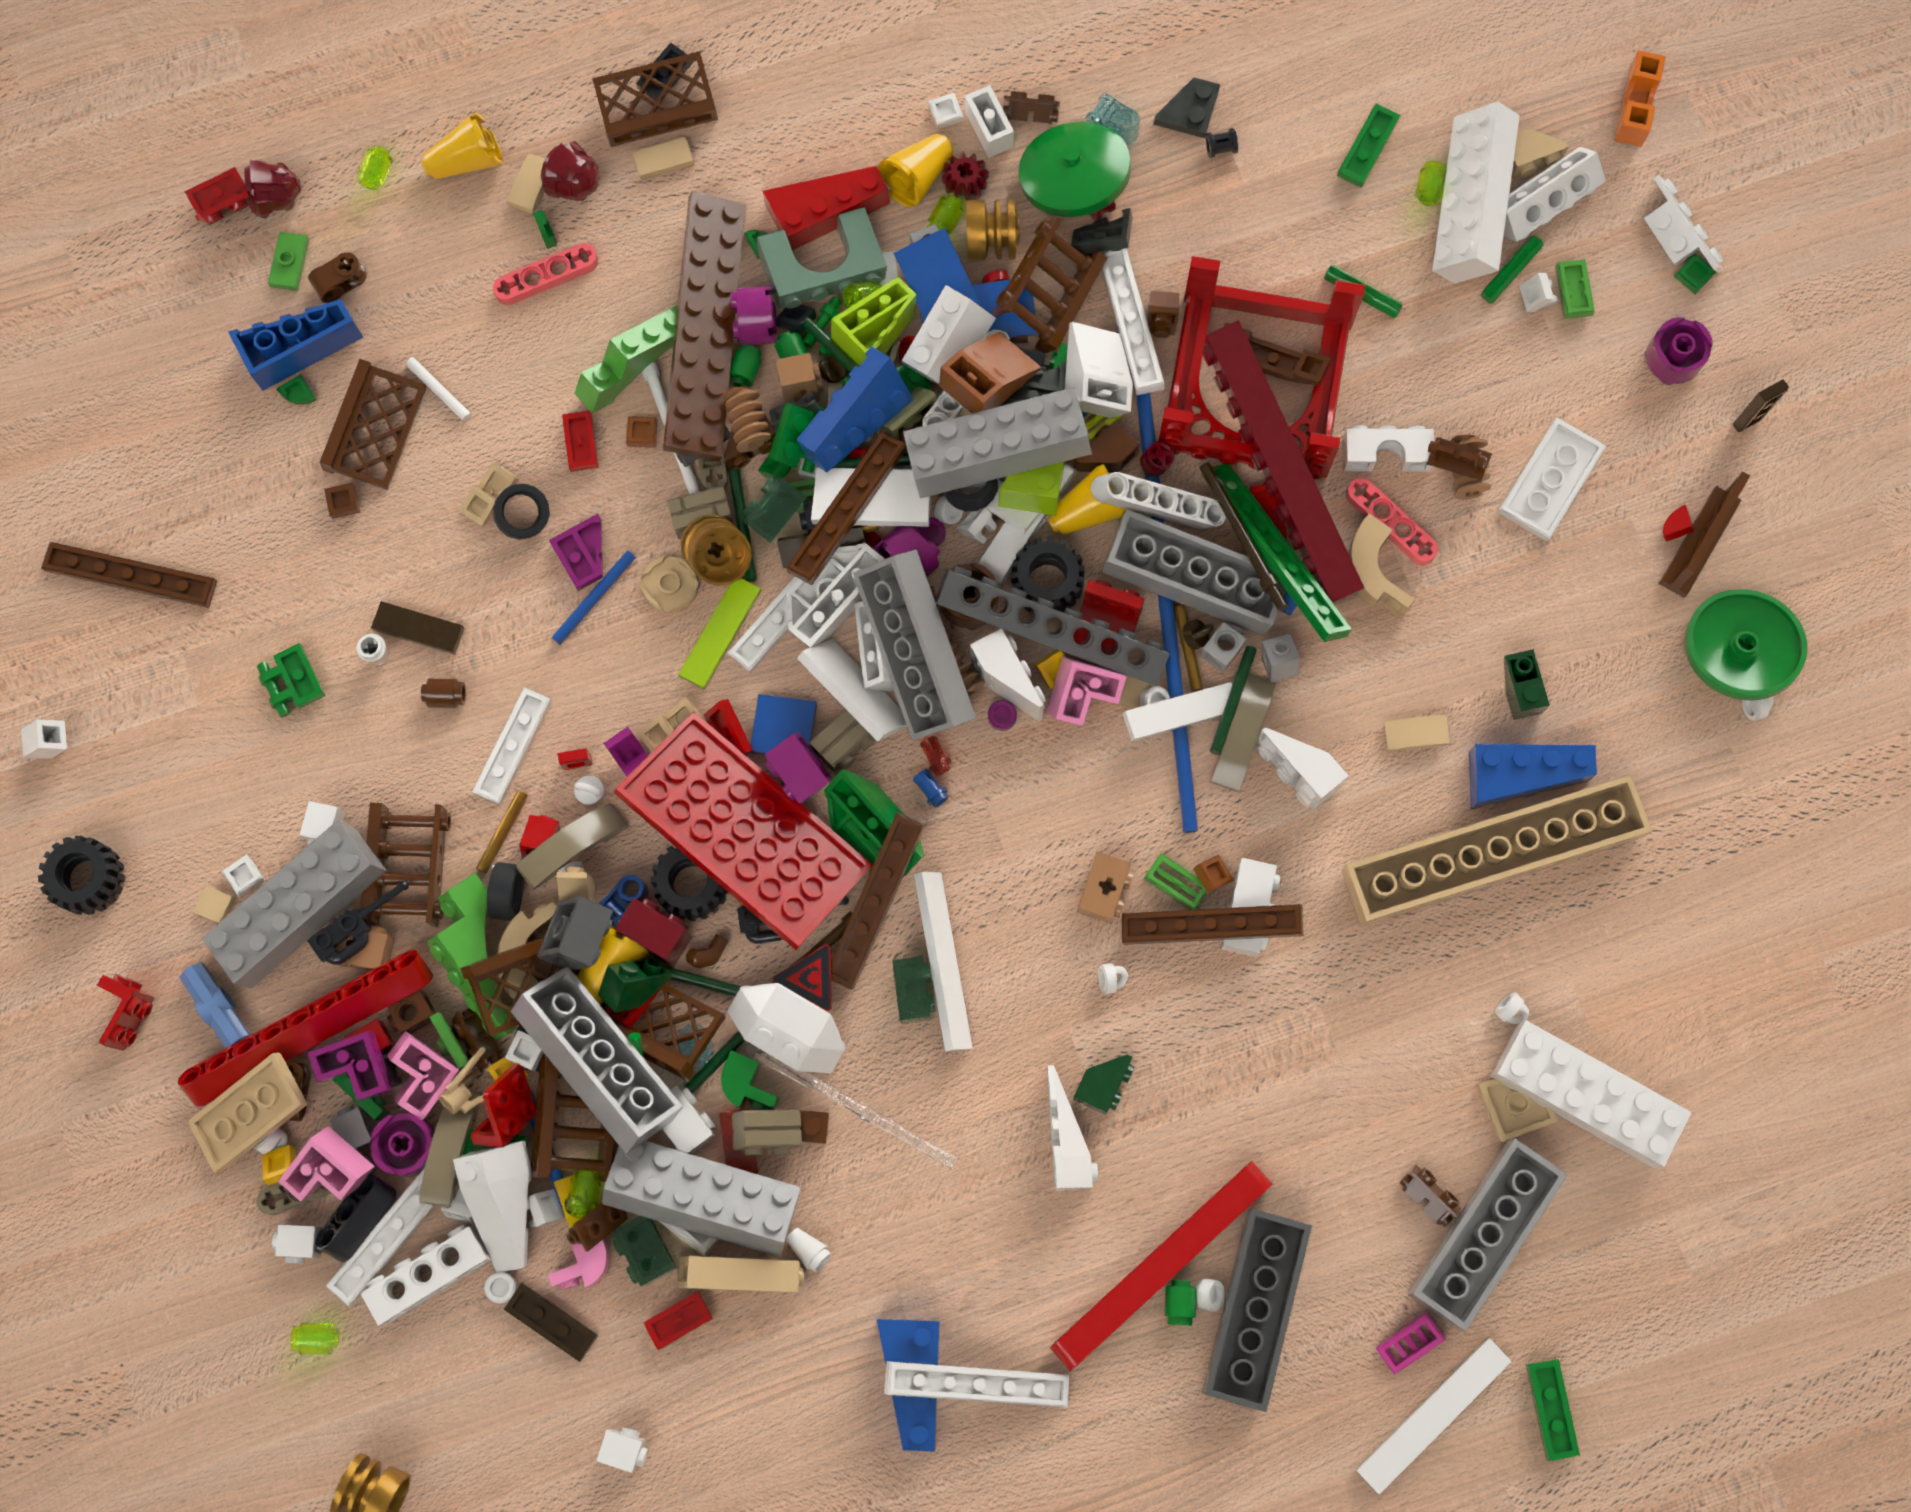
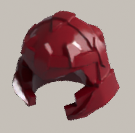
(569, 173)
(270, 187)

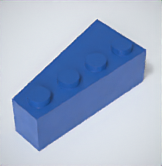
(294, 342)
(855, 411)
(1524, 770)
(918, 1344)

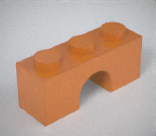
(1637, 107)

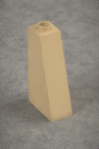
(739, 1274)

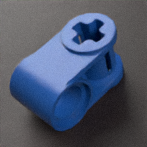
(619, 901)

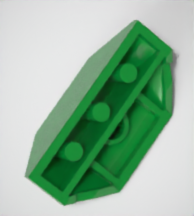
(863, 815)

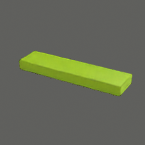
(719, 633)

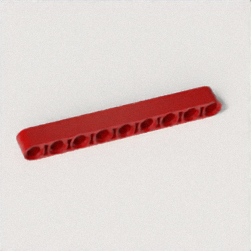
(308, 1025)
(1160, 1266)

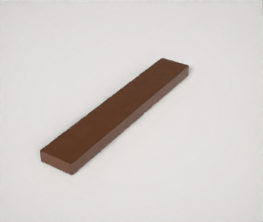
(846, 508)
(129, 574)
(875, 900)
(1212, 924)

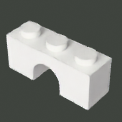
(1409, 444)

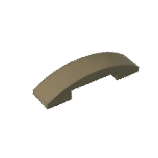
(1243, 733)
(569, 844)
(447, 1144)

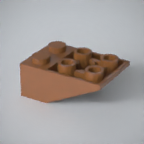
(986, 373)

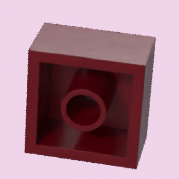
(653, 931)

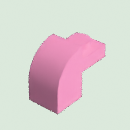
(590, 1266)

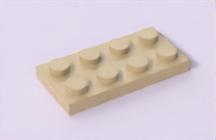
(247, 1112)

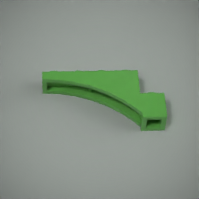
(625, 359)
(465, 942)

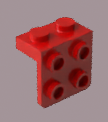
(218, 195)
(1112, 606)
(131, 1011)
(508, 1109)

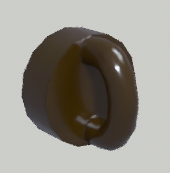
(831, 369)
(1196, 633)

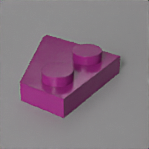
(581, 552)

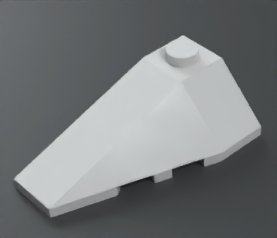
(1070, 1154)
(497, 1196)

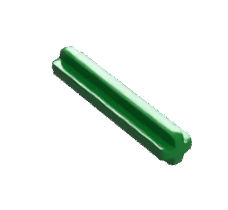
(1512, 269)
(1371, 295)

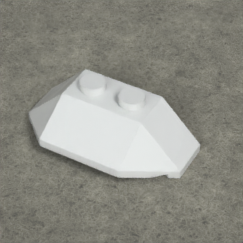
(822, 607)
(787, 1027)

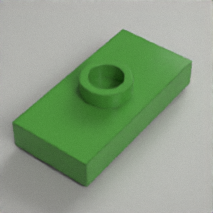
(288, 261)
(1574, 289)
(448, 1042)

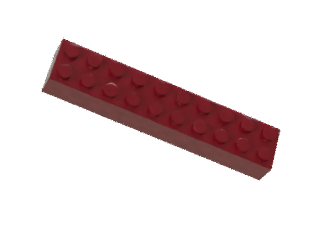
(1281, 461)

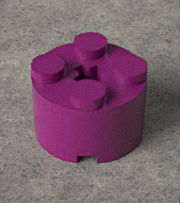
(755, 315)
(1679, 350)
(906, 539)
(387, 1145)

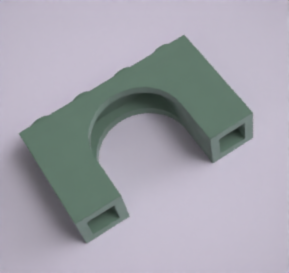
(796, 284)

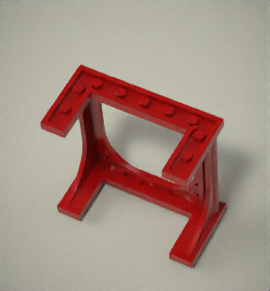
(1200, 296)

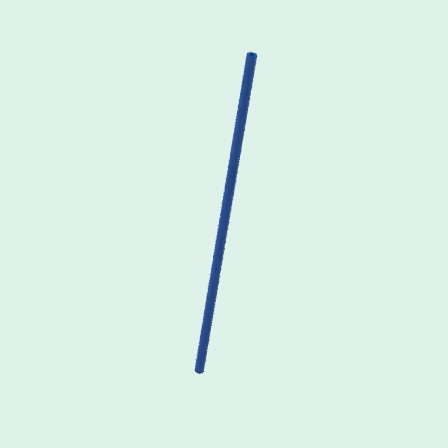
(1169, 637)

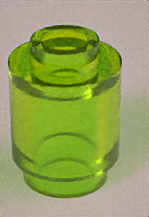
(374, 167)
(1431, 183)
(947, 213)
(855, 292)
(583, 1193)
(314, 1338)

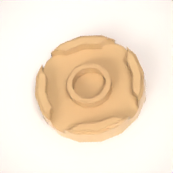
(669, 584)

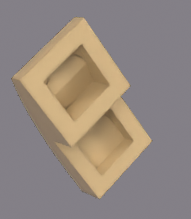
(527, 187)
(481, 499)
(662, 726)
(1417, 732)

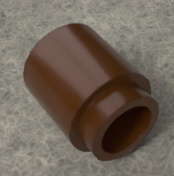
(443, 693)

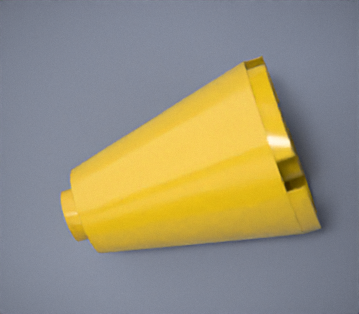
(463, 150)
(915, 169)
(1081, 510)
(614, 950)

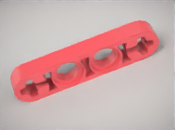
(547, 278)
(1395, 518)

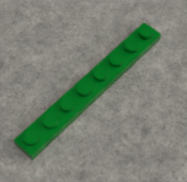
(1283, 560)

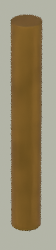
(1189, 653)
(502, 831)

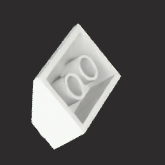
(947, 329)

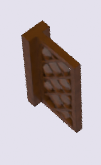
(661, 121)
(349, 415)
(1699, 545)
(503, 963)
(660, 1052)

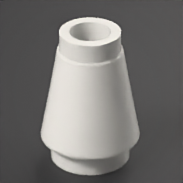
(372, 649)
(809, 1250)

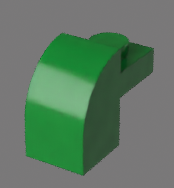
(738, 1081)

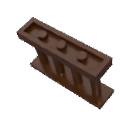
(1075, 288)
(379, 821)
(547, 1130)

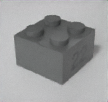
(575, 933)

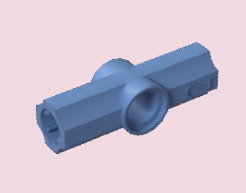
(214, 1004)

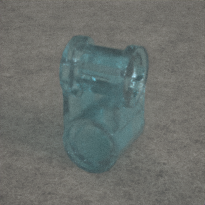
(1115, 115)

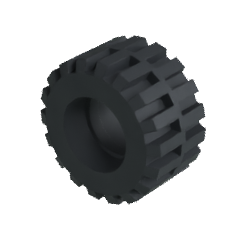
(1055, 555)
(61, 864)
(683, 907)

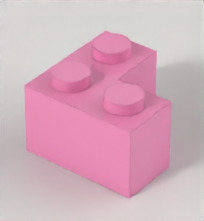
(1076, 685)
(428, 1075)
(326, 1162)

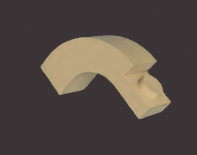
(1364, 555)
(521, 931)

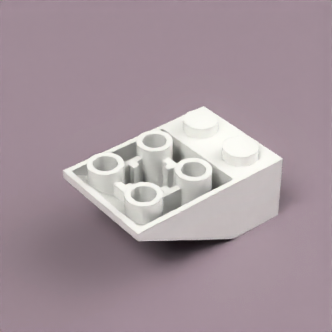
(1098, 371)
(1004, 673)
(1306, 768)

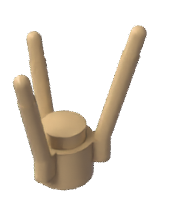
(457, 1093)

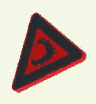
(810, 978)

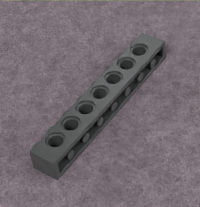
(1147, 669)

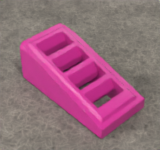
(1425, 1318)

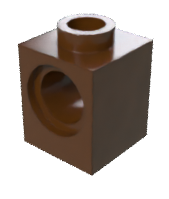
(424, 1011)

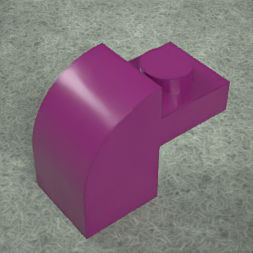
(626, 750)

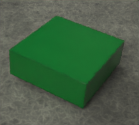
(1695, 274)

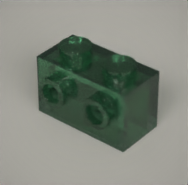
(773, 508)
(911, 990)
(643, 1250)

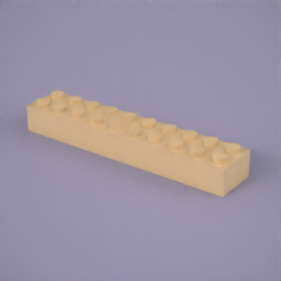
(1496, 850)

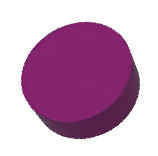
(935, 532)
(1002, 715)

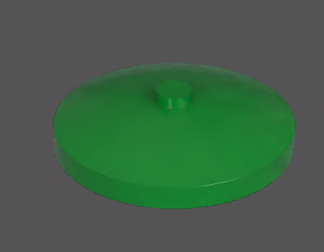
(1075, 169)
(1745, 644)

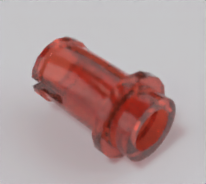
(936, 756)

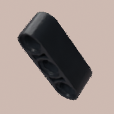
(355, 1218)

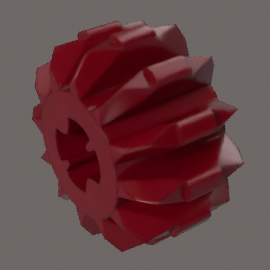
(975, 176)

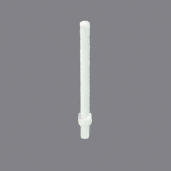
(651, 374)

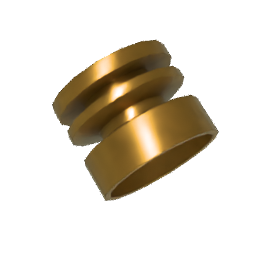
(991, 230)
(730, 554)
(365, 1491)

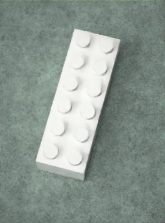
(1476, 193)
(1591, 1095)

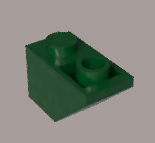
(1524, 685)
(633, 982)
(1101, 1083)

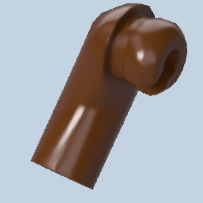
(707, 956)

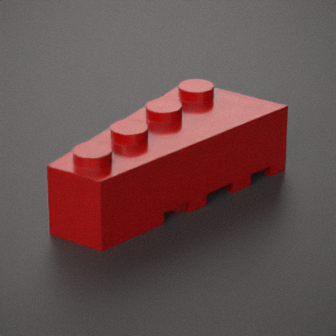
(813, 206)

